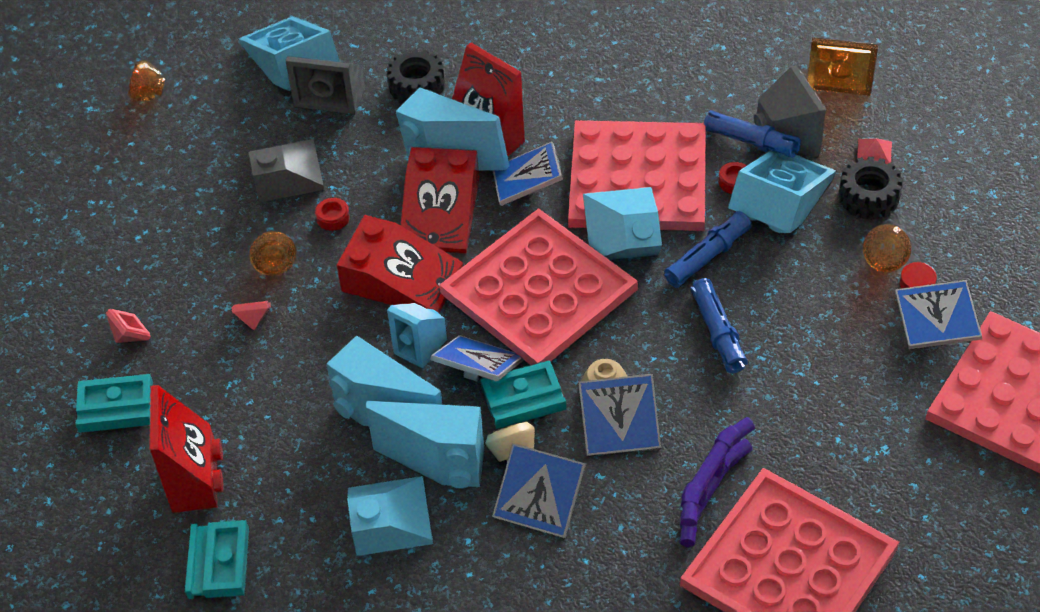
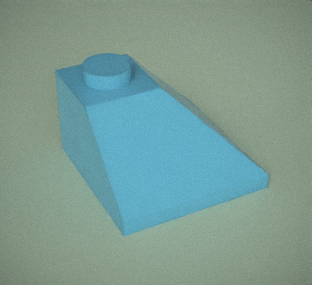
(623, 223)
(389, 516)

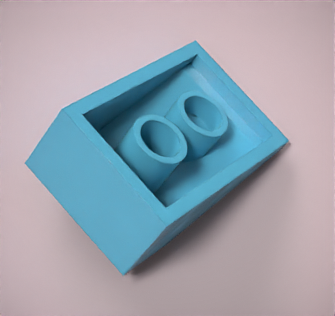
(288, 38)
(443, 123)
(780, 190)
(367, 374)
(430, 439)

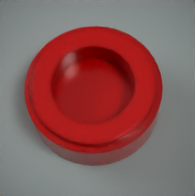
(728, 176)
(332, 214)
(917, 274)

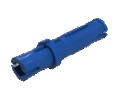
(763, 137)
(717, 241)
(723, 335)

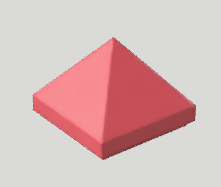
(874, 148)
(251, 312)
(126, 327)

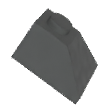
(325, 84)
(793, 110)
(286, 170)

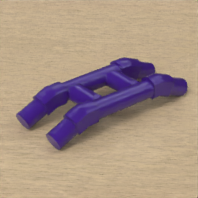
(721, 458)

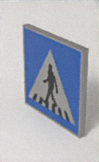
(528, 174)
(938, 314)
(477, 358)
(619, 414)
(539, 490)

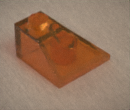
(842, 66)

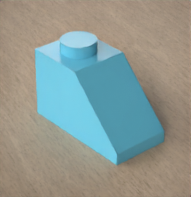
(416, 332)

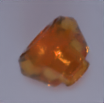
(145, 82)
(272, 253)
(886, 259)

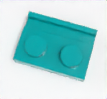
(523, 394)
(113, 403)
(217, 559)

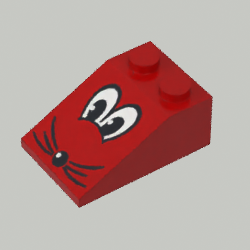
(493, 88)
(441, 196)
(394, 265)
(184, 453)

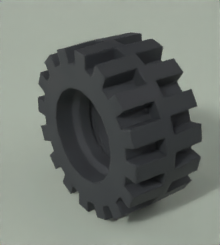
(414, 64)
(872, 173)

